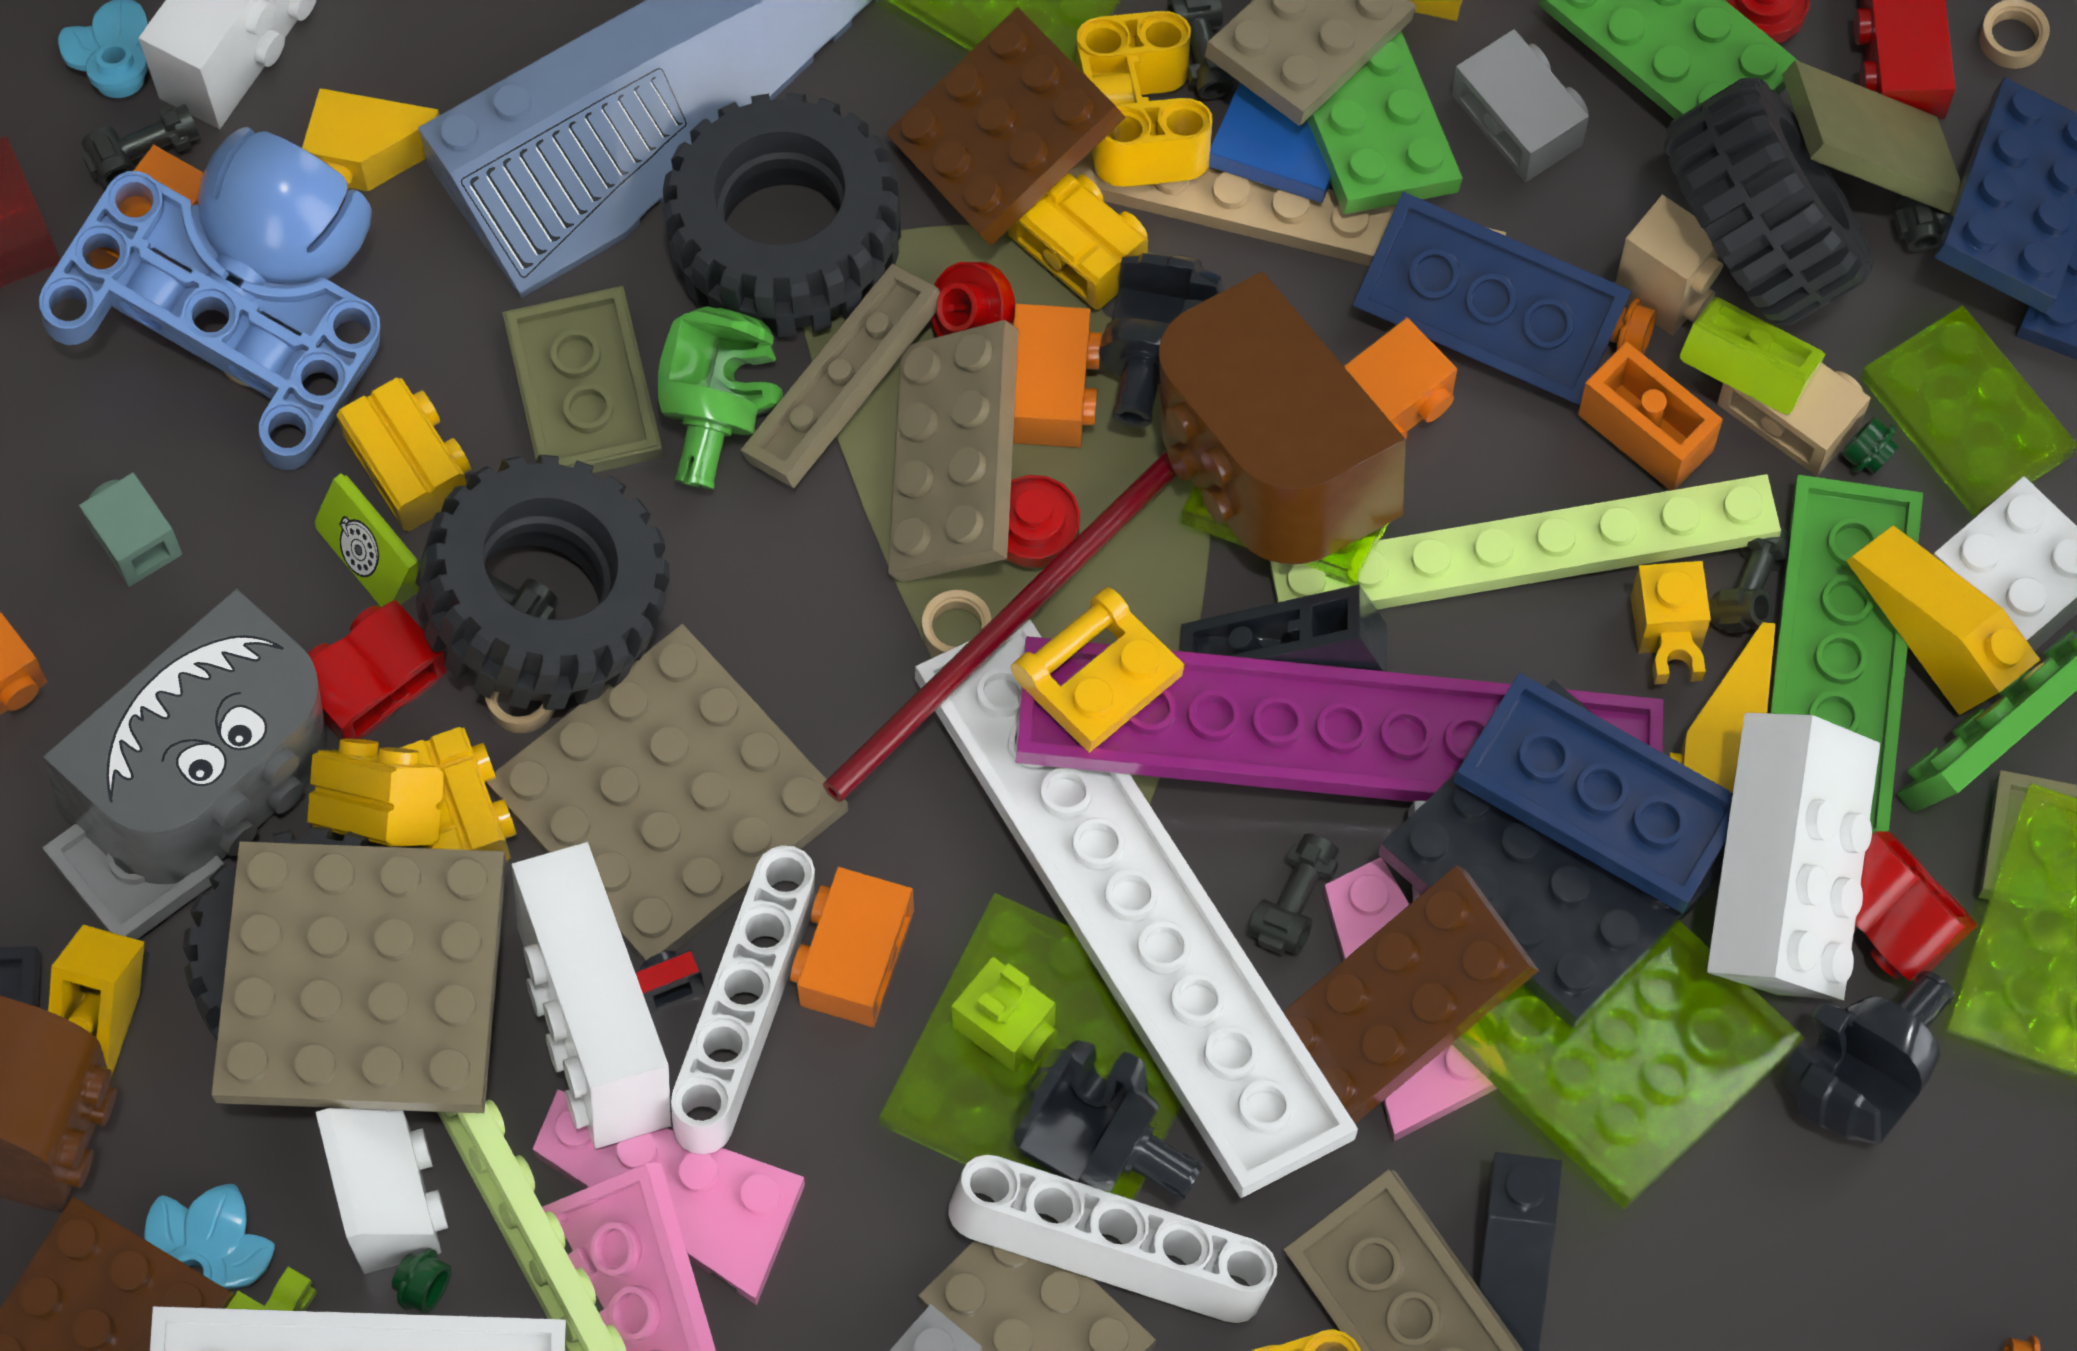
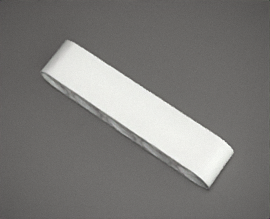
(737, 1025)
(1143, 1230)

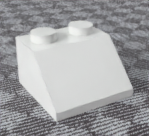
(381, 1185)

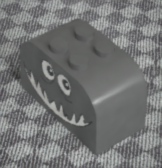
(194, 747)

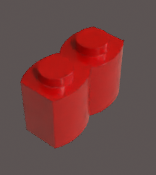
(374, 670)
(1906, 911)

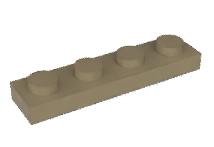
(842, 376)

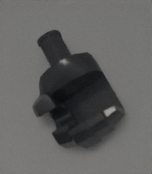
(1149, 298)
(1868, 1061)
(1097, 1126)

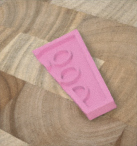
(1358, 909)
(725, 1203)
(636, 1260)

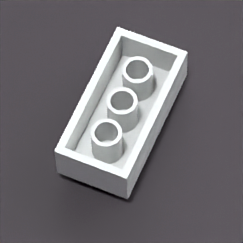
(215, 50)
(1794, 856)
(589, 998)

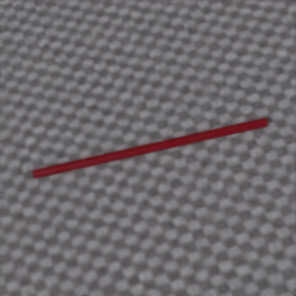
(999, 629)

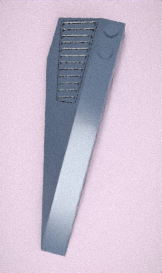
(584, 136)

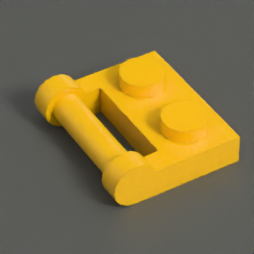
(1108, 687)

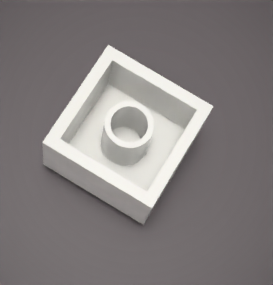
(2022, 559)

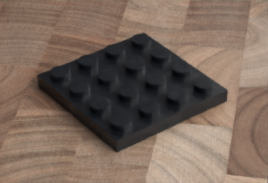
(1563, 909)

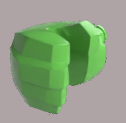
(701, 388)

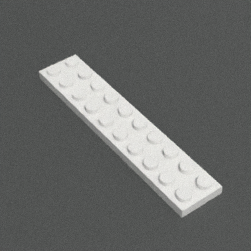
(1152, 939)

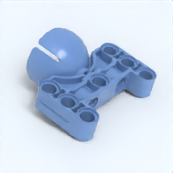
(254, 246)

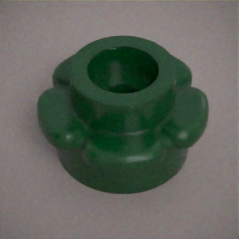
(1870, 446)
(421, 1281)

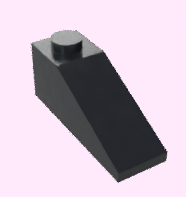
(1315, 629)
(1519, 1242)

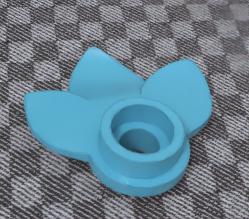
(109, 48)
(211, 1236)

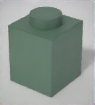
(130, 528)

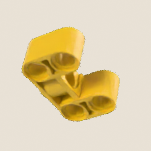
(1137, 58)

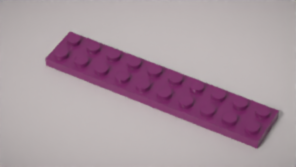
(1299, 726)

